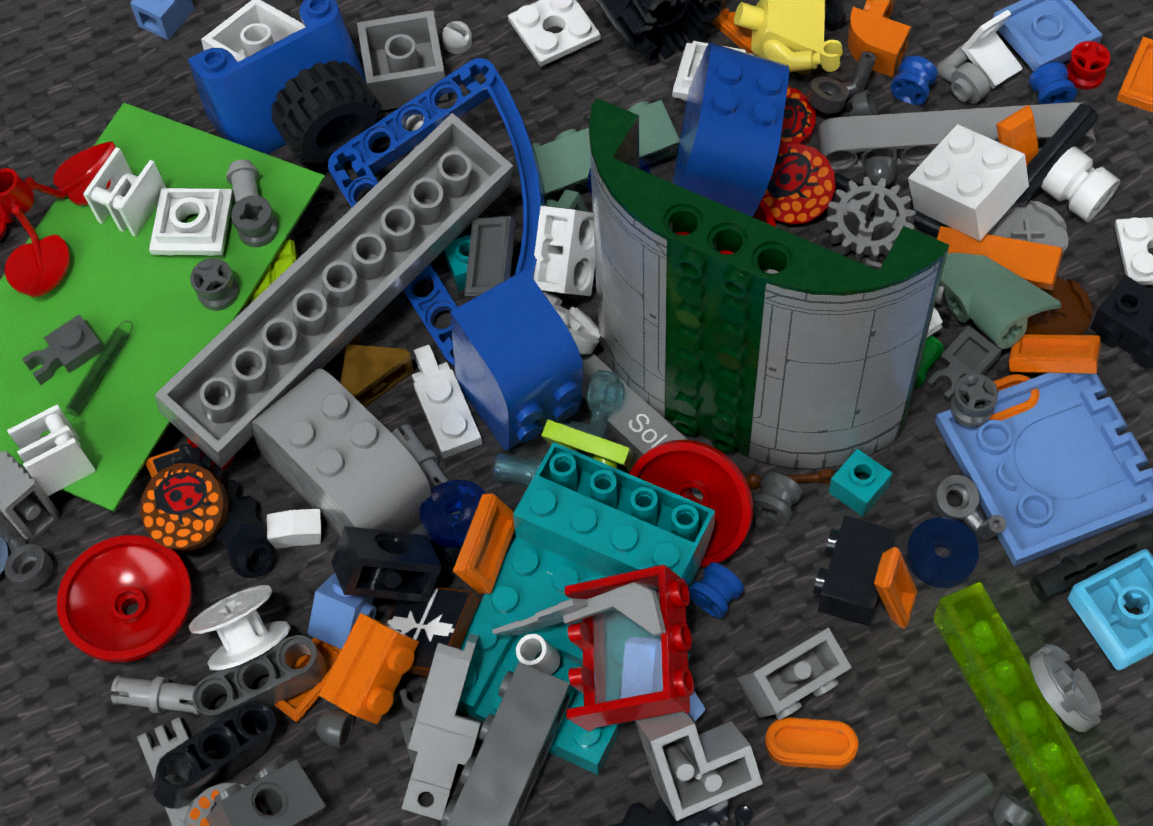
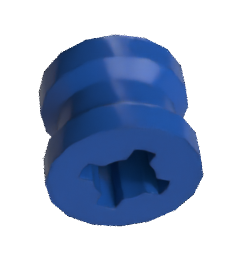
(914, 80)
(1052, 84)
(716, 590)

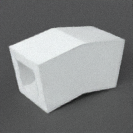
(294, 528)

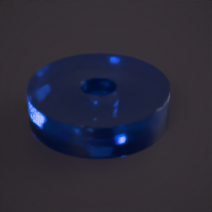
(446, 499)
(937, 570)

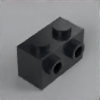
(1127, 320)
(848, 583)

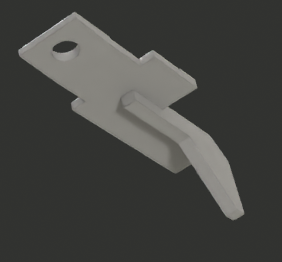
(634, 600)
(438, 733)

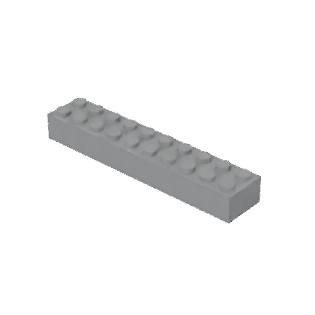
(334, 288)

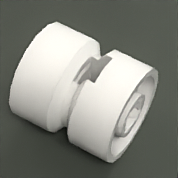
(1080, 183)

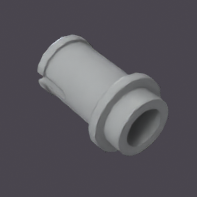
(243, 179)

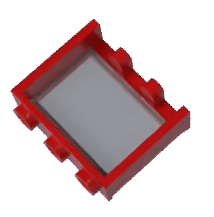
(621, 668)

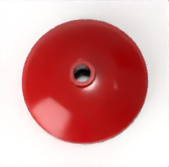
(692, 464)
(108, 581)

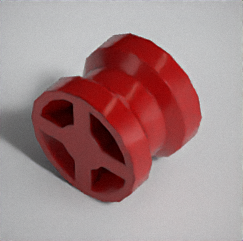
(1084, 56)

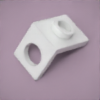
(990, 53)

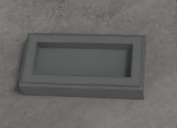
(489, 254)

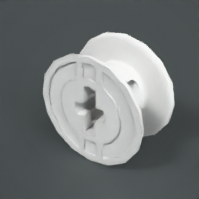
(239, 627)

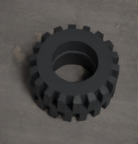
(324, 111)

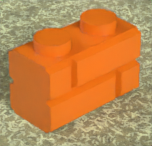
(369, 669)

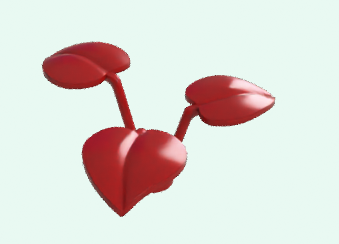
(44, 263)

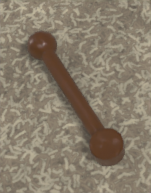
(822, 477)

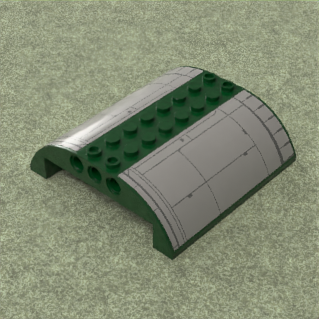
(752, 359)

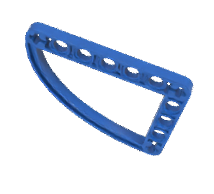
(368, 163)

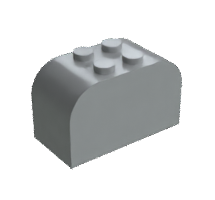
(341, 457)

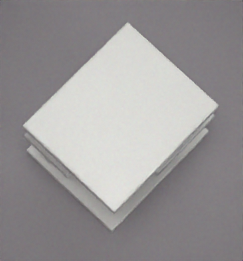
(129, 197)
(53, 458)

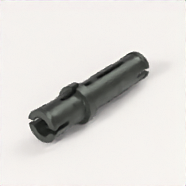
(1080, 567)

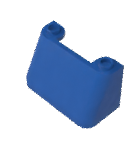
(242, 92)

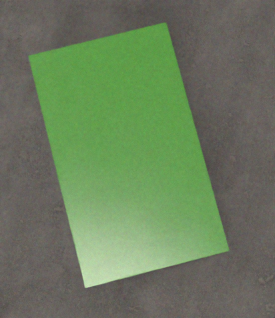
(119, 281)

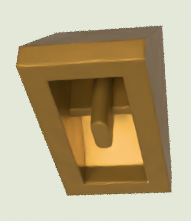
(374, 371)

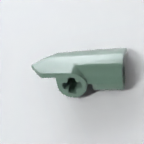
(992, 297)

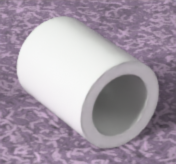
(530, 646)

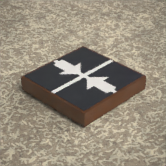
(438, 621)

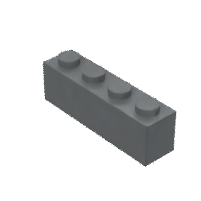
(512, 750)

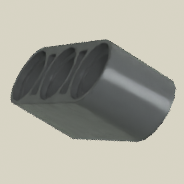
(282, 682)

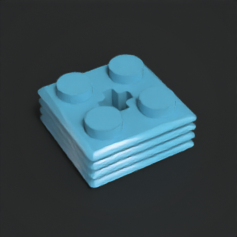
(1101, 605)

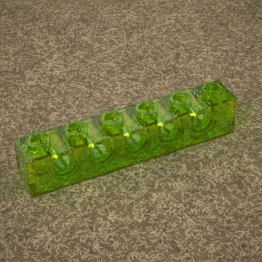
(1019, 711)

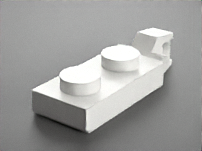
(444, 405)

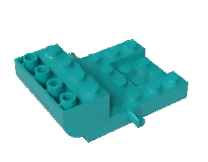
(580, 527)

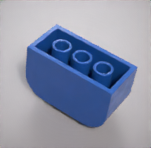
(732, 127)
(516, 360)

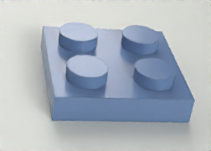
(1046, 30)

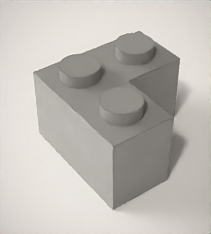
(696, 768)

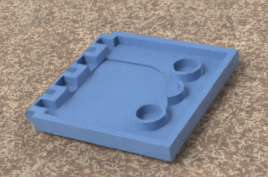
(1054, 468)

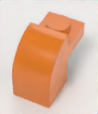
(875, 33)

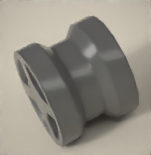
(250, 230)
(213, 273)
(975, 389)
(776, 498)

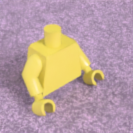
(790, 33)

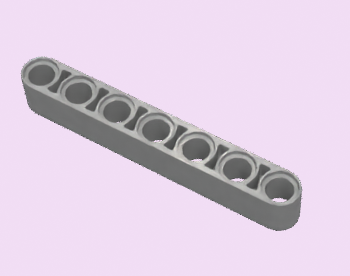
(915, 135)

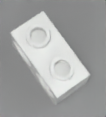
(565, 251)

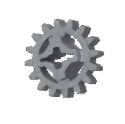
(854, 209)

